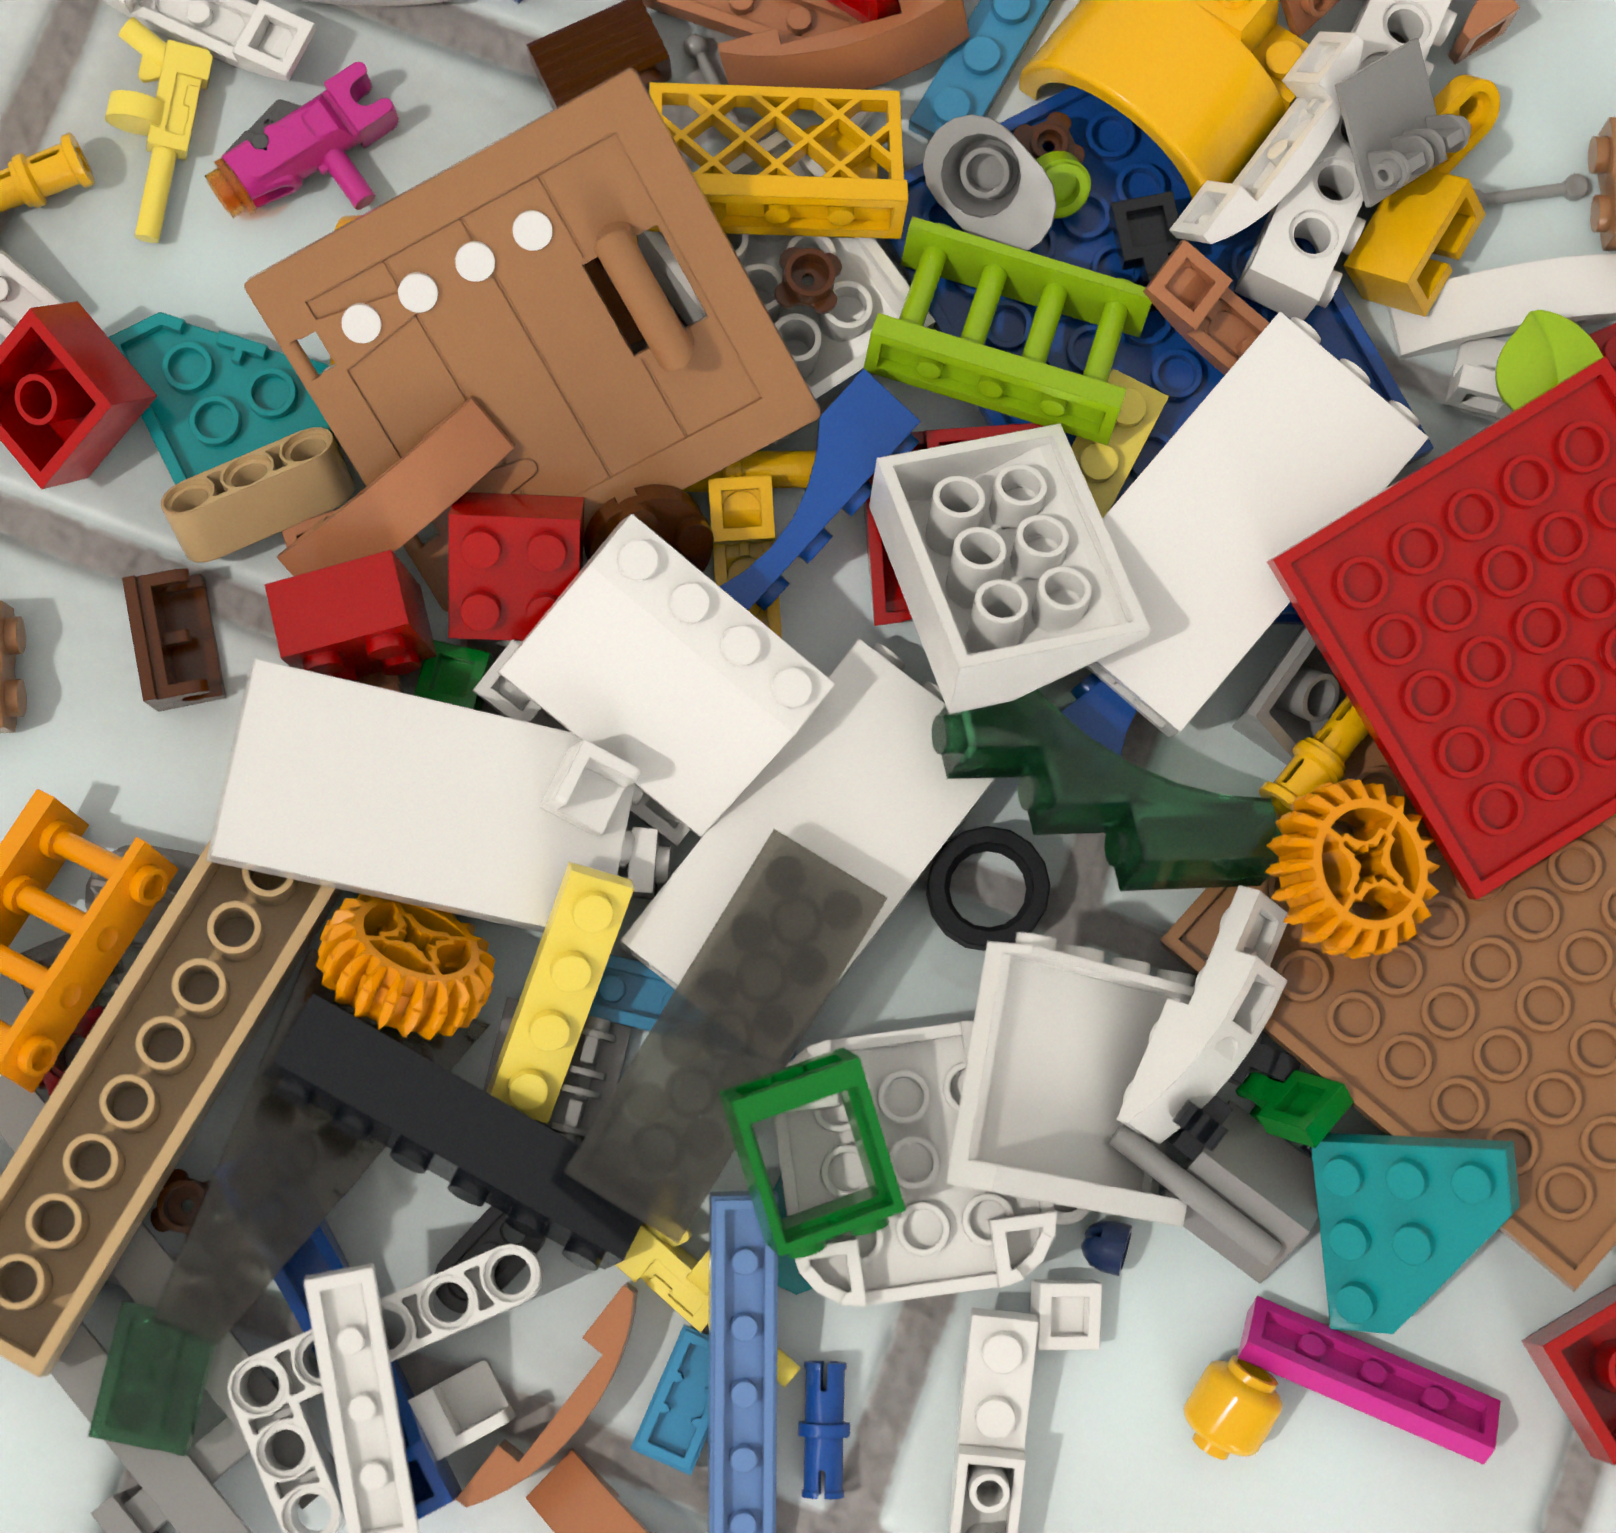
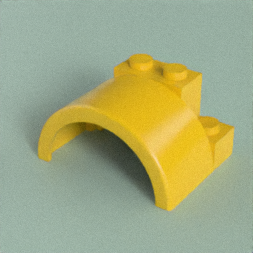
(1184, 71)

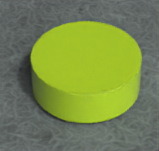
(1069, 180)

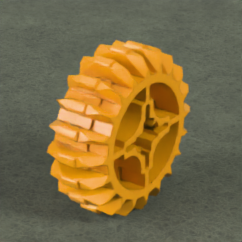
(1331, 871)
(405, 965)

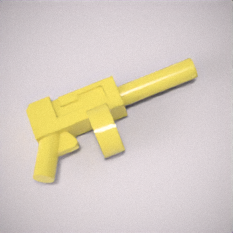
(164, 119)
(682, 1282)

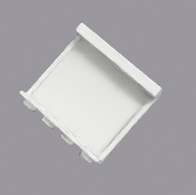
(1050, 1074)

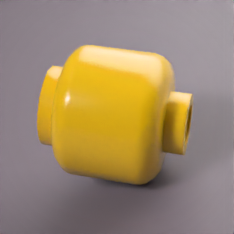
(1232, 1408)

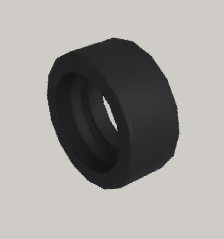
(996, 841)

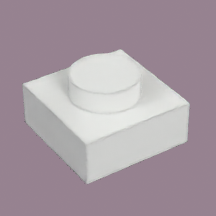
(648, 862)
(1067, 1313)

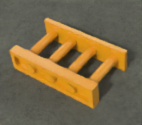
(29, 861)

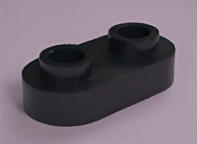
(480, 1238)

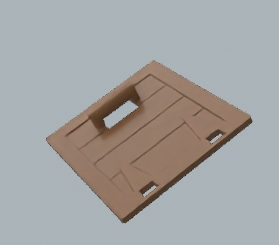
(537, 332)

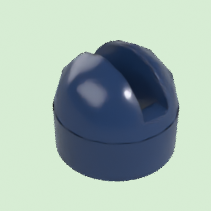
(1107, 1245)

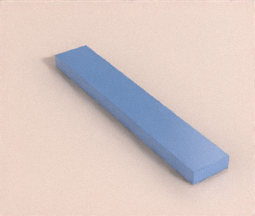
(741, 1369)

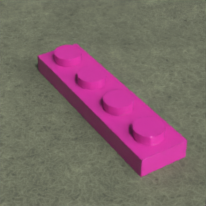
(1370, 1380)

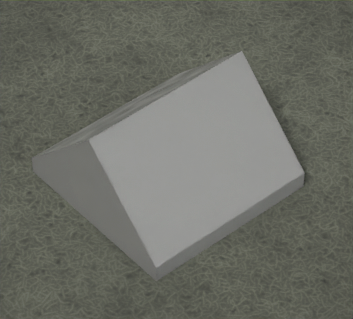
(1292, 700)
(1262, 1181)

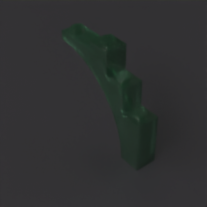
(1071, 784)

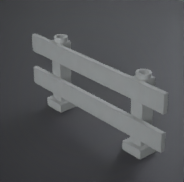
(172, 1485)

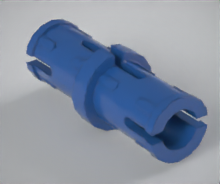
(824, 1429)

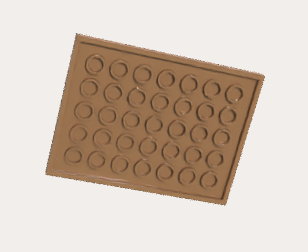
(1473, 1025)

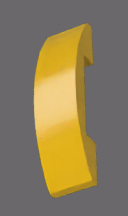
(743, 532)

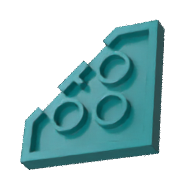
(214, 393)
(1404, 1219)

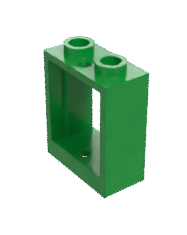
(792, 1088)

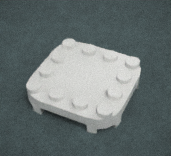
(949, 1233)

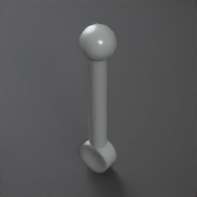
(695, 47)
(1572, 189)

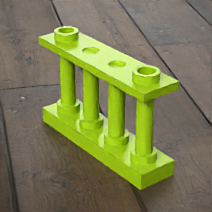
(992, 377)

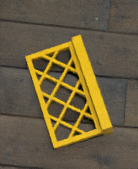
(777, 198)

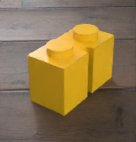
(1393, 253)

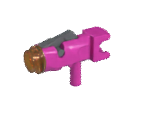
(300, 140)

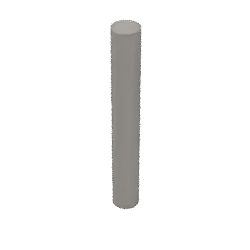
(1195, 1194)

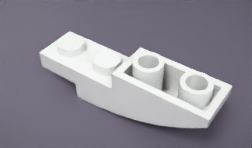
(1203, 1043)
(993, 1422)

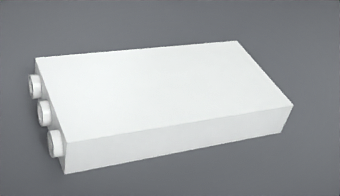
(1245, 477)
(847, 786)
(402, 799)

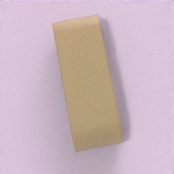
(258, 494)

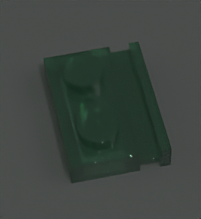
(151, 1384)

